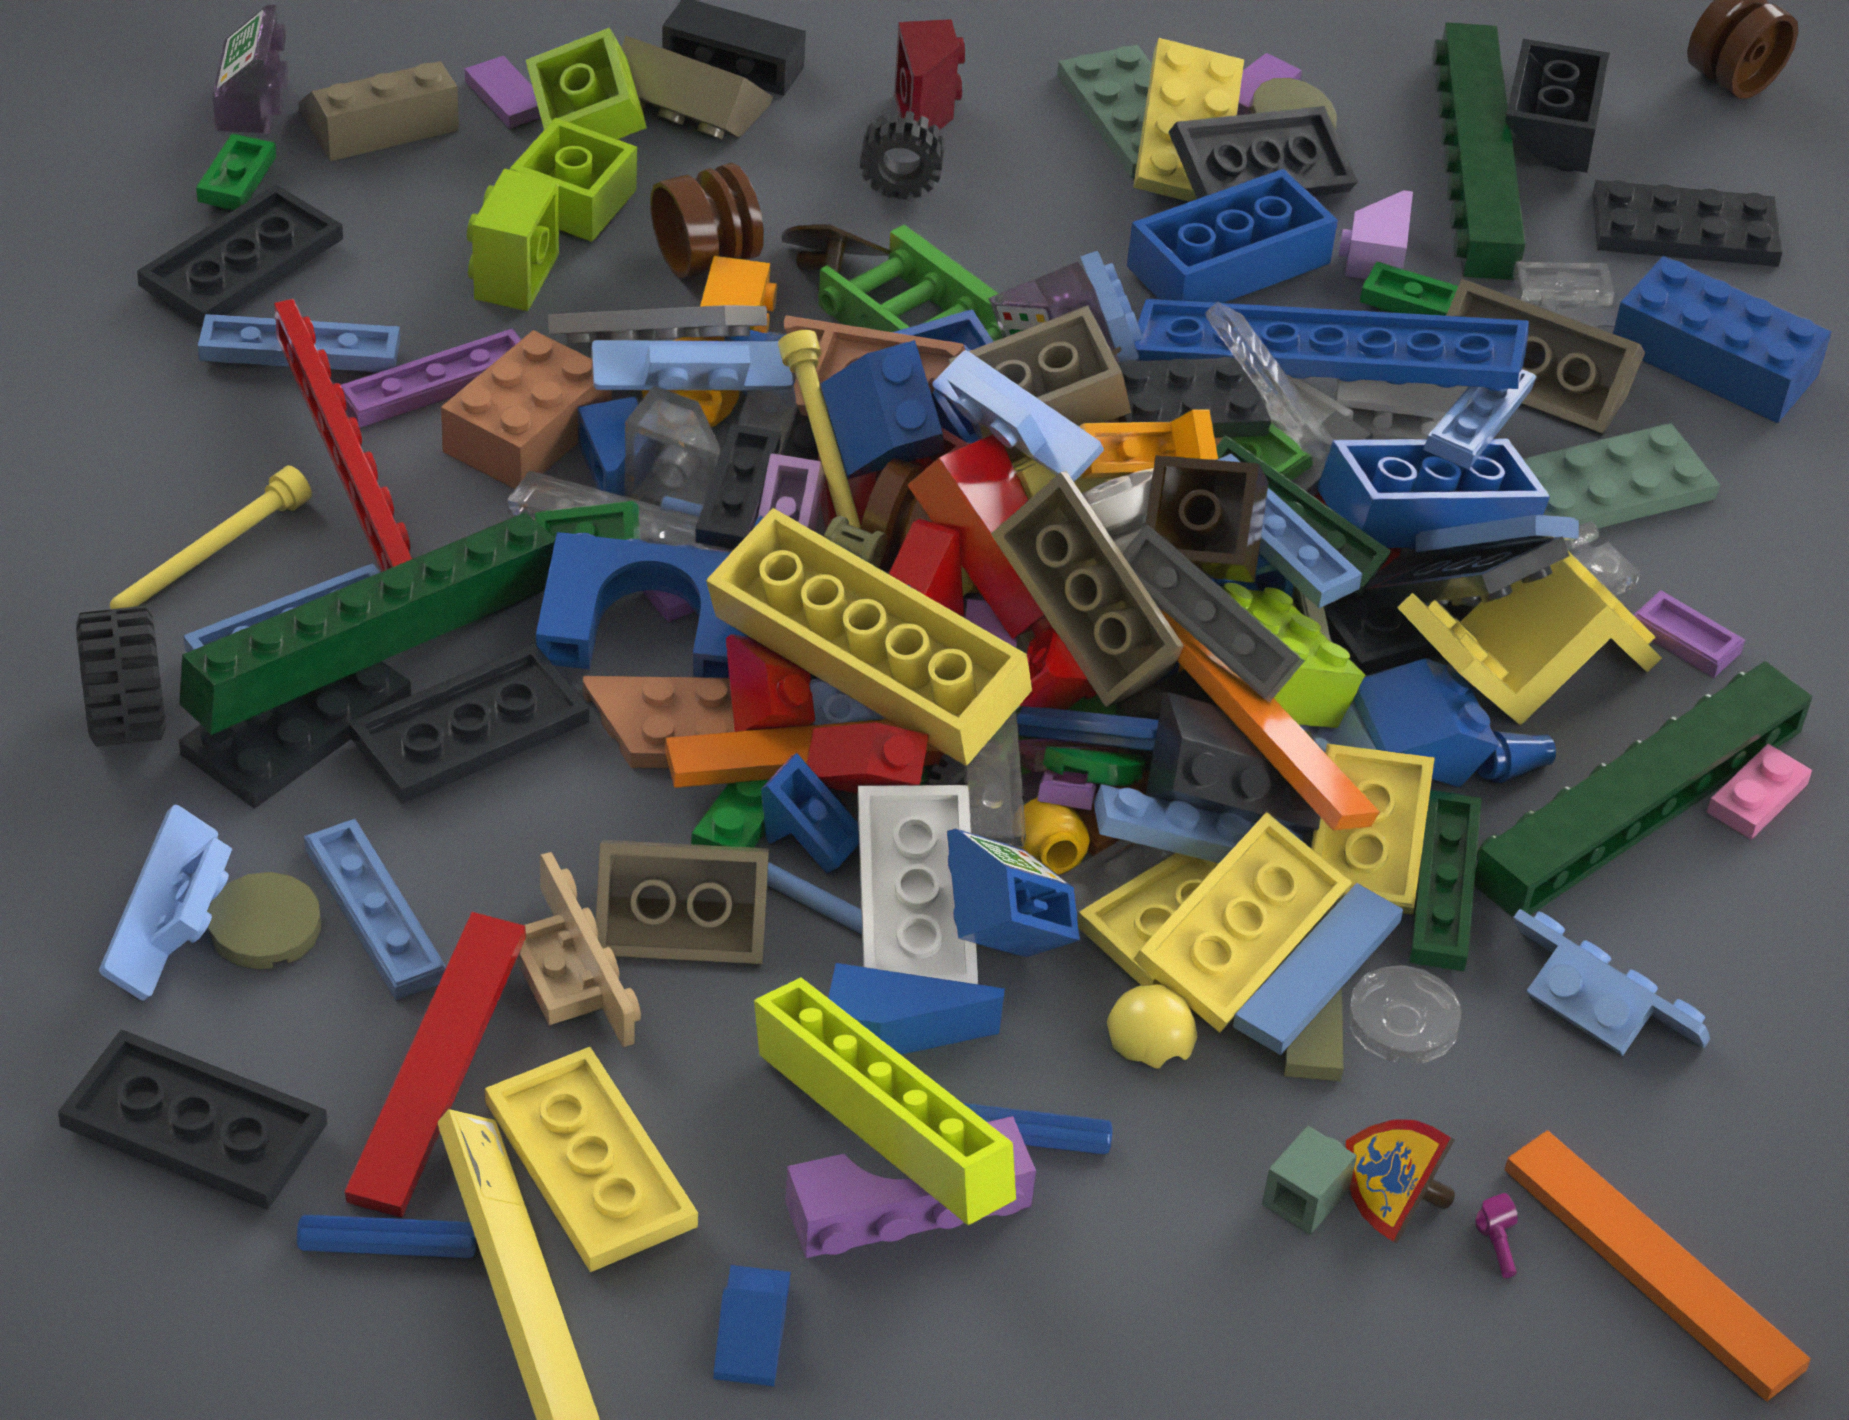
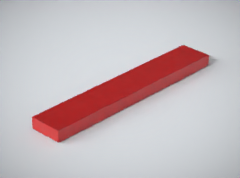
(435, 1065)

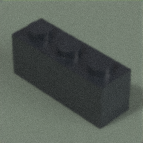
(738, 43)

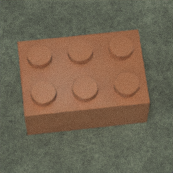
(521, 410)

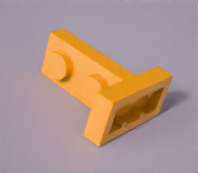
(1135, 444)

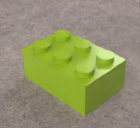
(1326, 680)

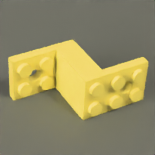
(1534, 637)

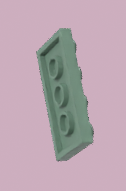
(1113, 96)
(1624, 477)

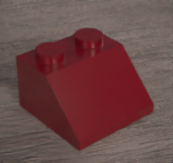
(928, 70)

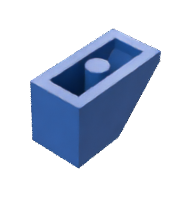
(603, 441)

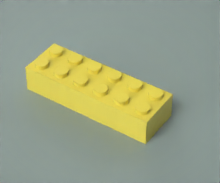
(870, 635)

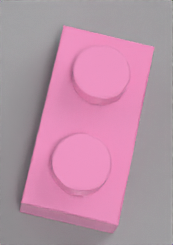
(1759, 791)

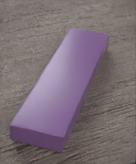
(424, 379)

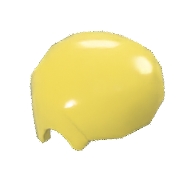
(1152, 1025)

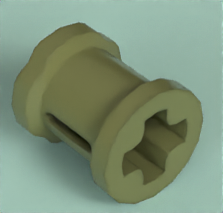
(857, 541)

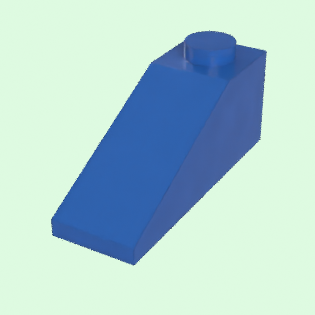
(916, 1010)

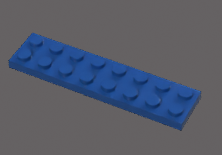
(1349, 343)

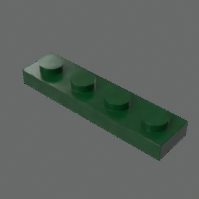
(1350, 541)
(1446, 882)

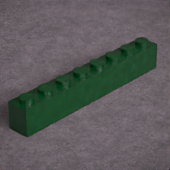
(1478, 151)
(364, 623)
(1639, 790)

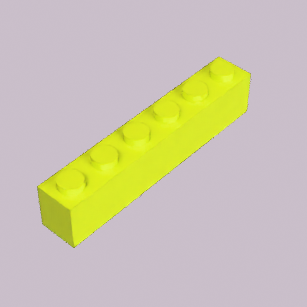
(886, 1101)

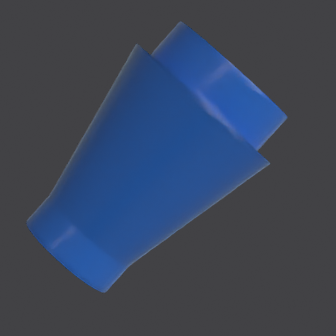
(1517, 755)

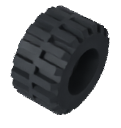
(120, 676)

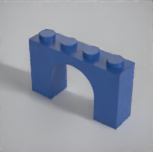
(597, 571)

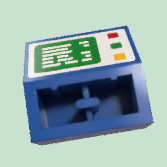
(1008, 897)

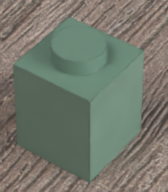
(1309, 1179)

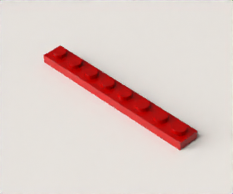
(341, 437)

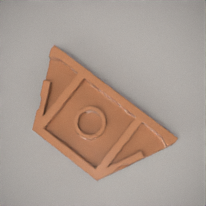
(845, 344)
(650, 709)

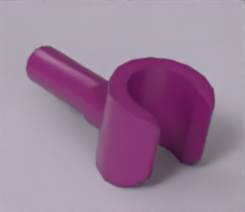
(1492, 1220)

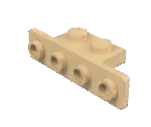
(568, 965)

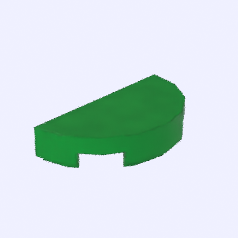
(1101, 767)

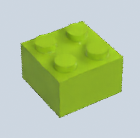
(588, 86)
(592, 174)
(514, 239)

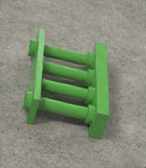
(920, 265)

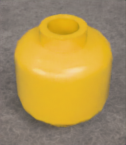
(1055, 835)

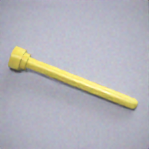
(801, 353)
(285, 491)

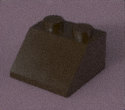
(1210, 513)

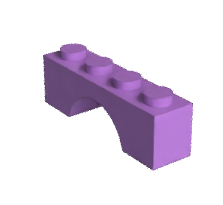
(846, 1207)

